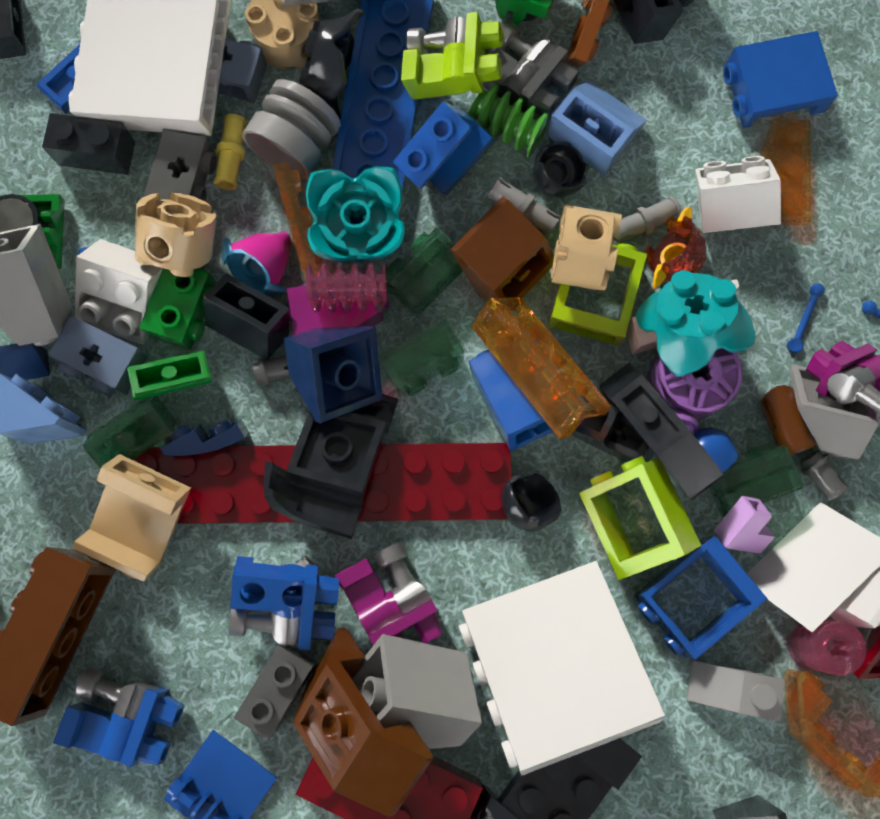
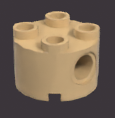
(281, 31)
(174, 233)
(585, 247)

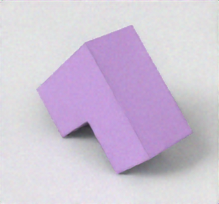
(746, 526)

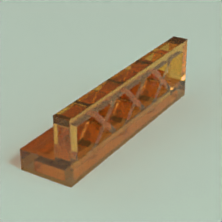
(534, 365)

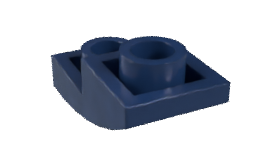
(196, 441)

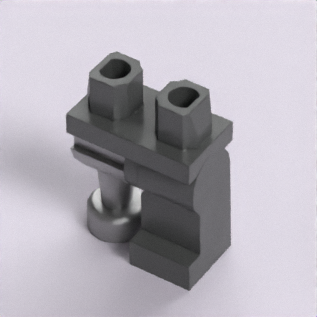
(534, 73)

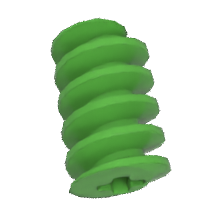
(509, 120)

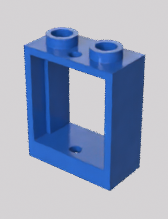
(730, 573)

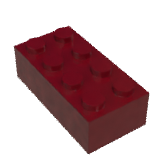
(438, 794)

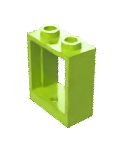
(597, 326)
(667, 508)

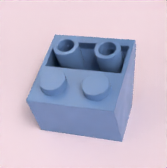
(595, 125)
(31, 414)

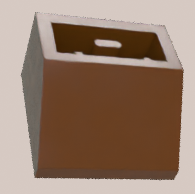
(503, 253)

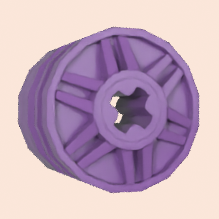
(701, 395)

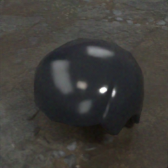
(560, 169)
(530, 502)

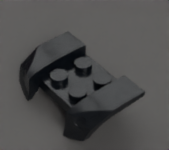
(330, 468)
(562, 789)

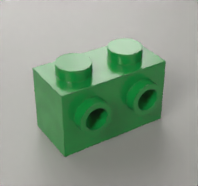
(177, 308)

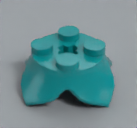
(336, 197)
(695, 319)

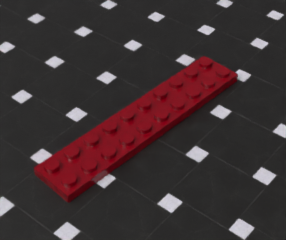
(404, 485)

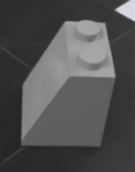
(31, 288)
(420, 686)

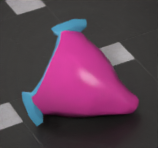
(259, 260)

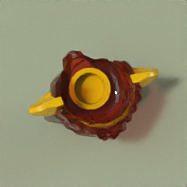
(679, 250)

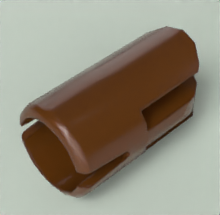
(785, 420)

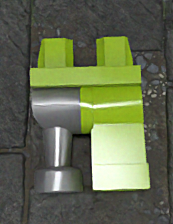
(463, 59)

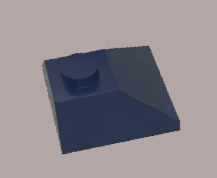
(335, 369)

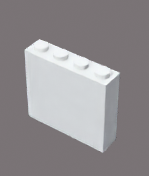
(151, 63)
(559, 668)

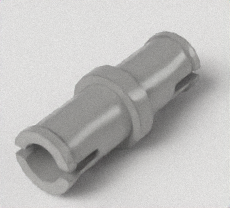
(535, 212)
(646, 219)

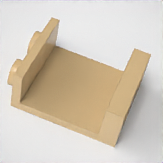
(133, 518)

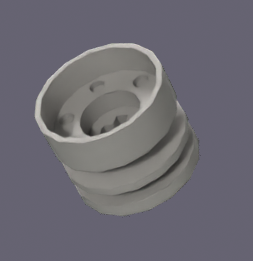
(291, 127)

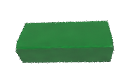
(169, 375)

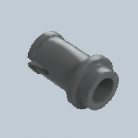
(270, 370)
(823, 474)

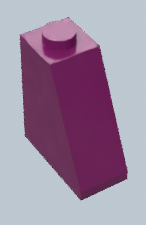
(305, 319)

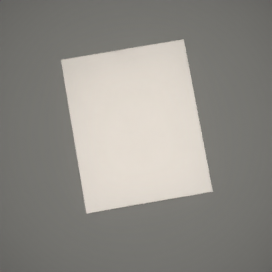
(817, 566)

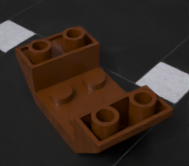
(348, 740)

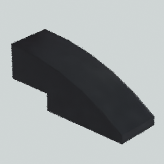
(613, 435)

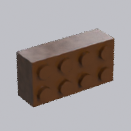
(47, 630)

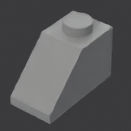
(736, 690)

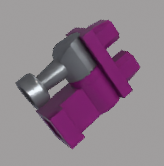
(848, 374)
(391, 610)

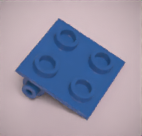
(220, 782)

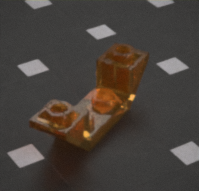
(804, 706)

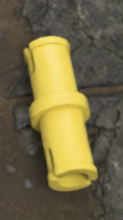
(230, 152)

